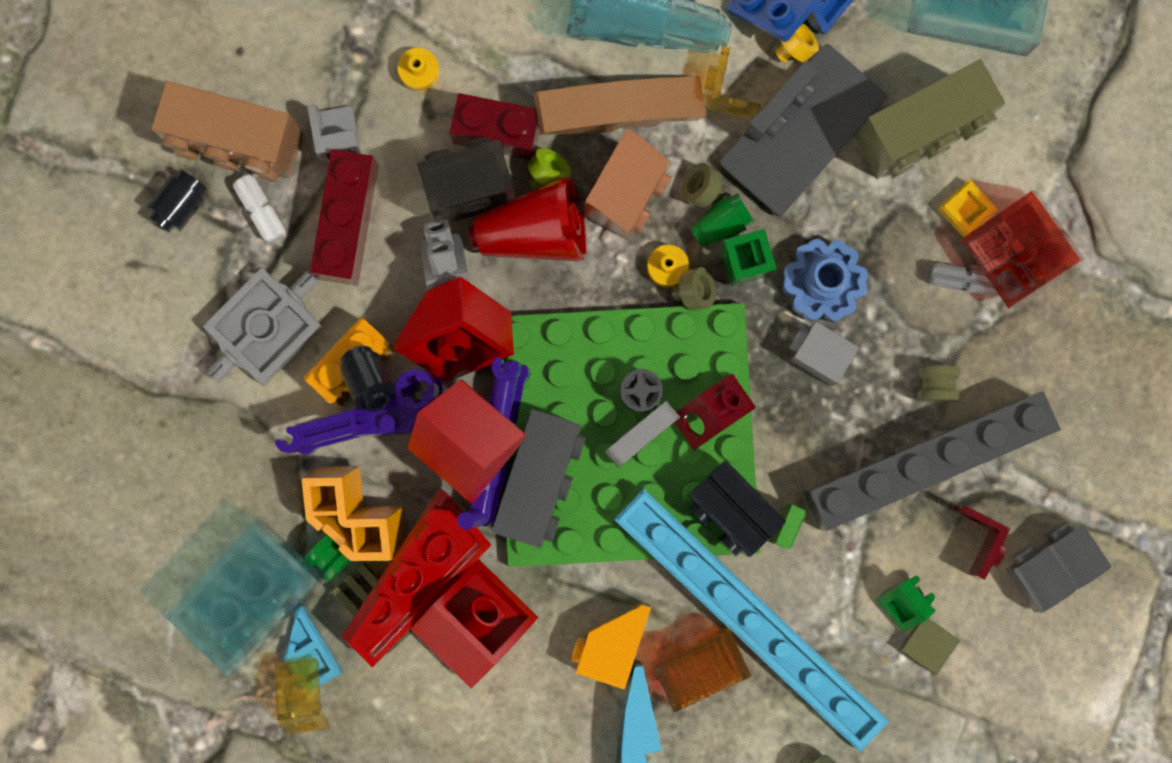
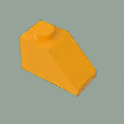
(611, 647)

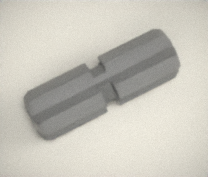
(957, 278)

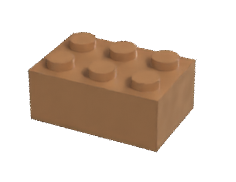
(227, 131)

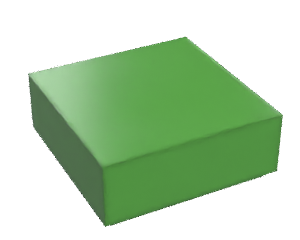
(788, 532)

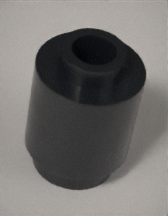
(176, 202)
(366, 379)

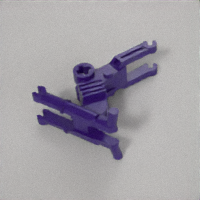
(400, 418)

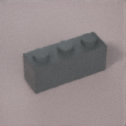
(539, 479)

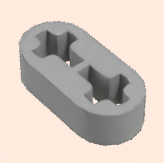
(642, 434)

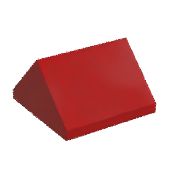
(464, 439)

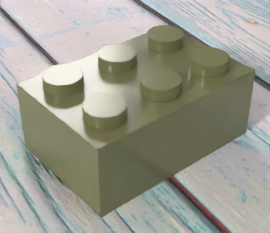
(930, 120)

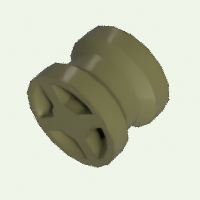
(938, 383)

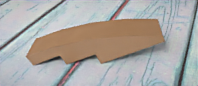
(619, 105)

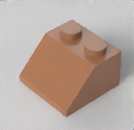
(627, 186)

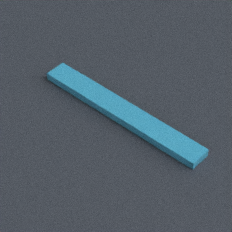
(751, 619)

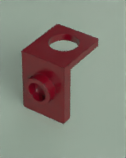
(717, 408)
(993, 549)

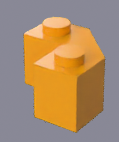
(337, 507)

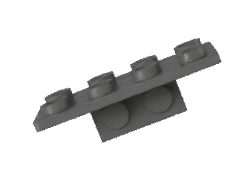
(802, 129)

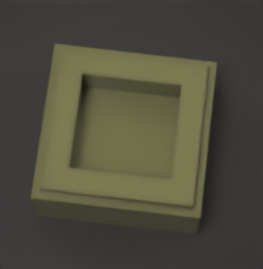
(929, 645)

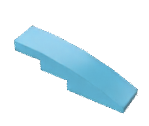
(639, 724)

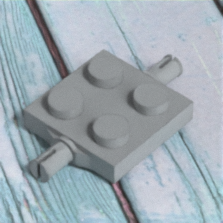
(262, 326)

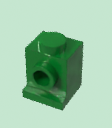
(747, 257)

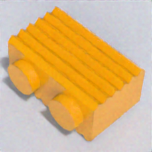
(326, 375)

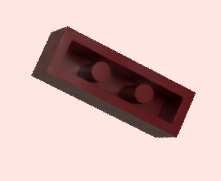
(344, 217)

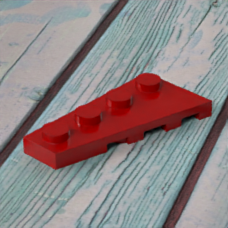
(417, 576)

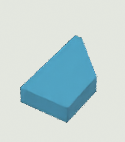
(308, 643)

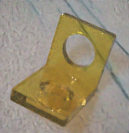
(722, 103)
(299, 696)

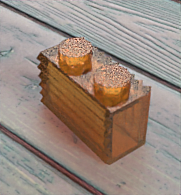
(700, 667)

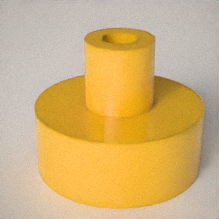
(800, 46)
(422, 77)
(662, 274)

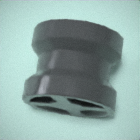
(641, 384)

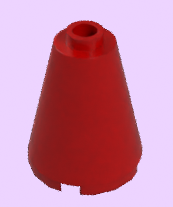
(534, 226)

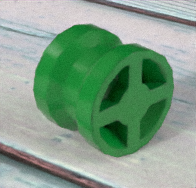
(327, 558)

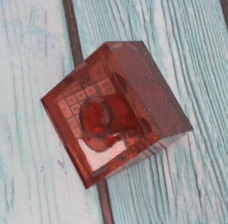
(1022, 249)

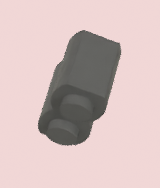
(1057, 567)

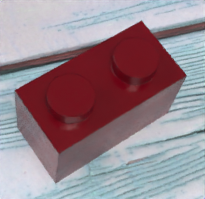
(482, 118)

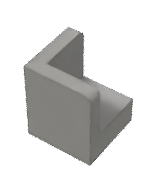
(334, 130)

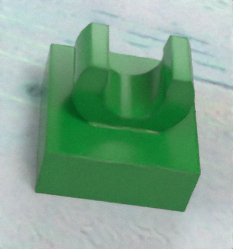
(906, 604)

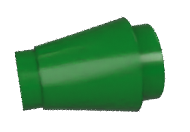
(722, 221)

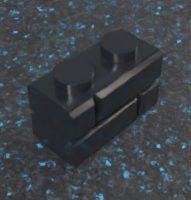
(735, 509)

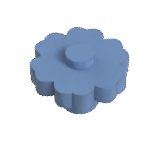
(825, 280)

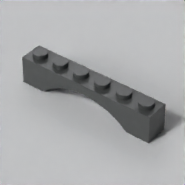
(932, 461)

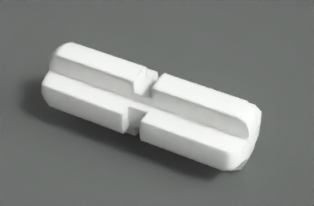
(262, 214)

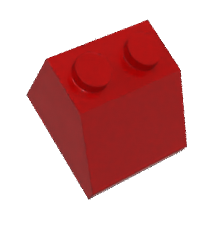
(456, 331)
(474, 623)

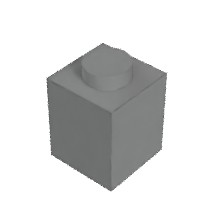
(822, 353)

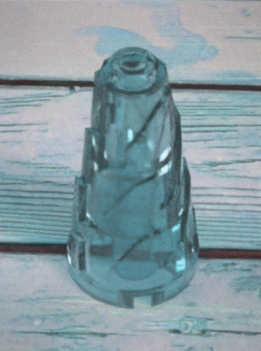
(650, 23)

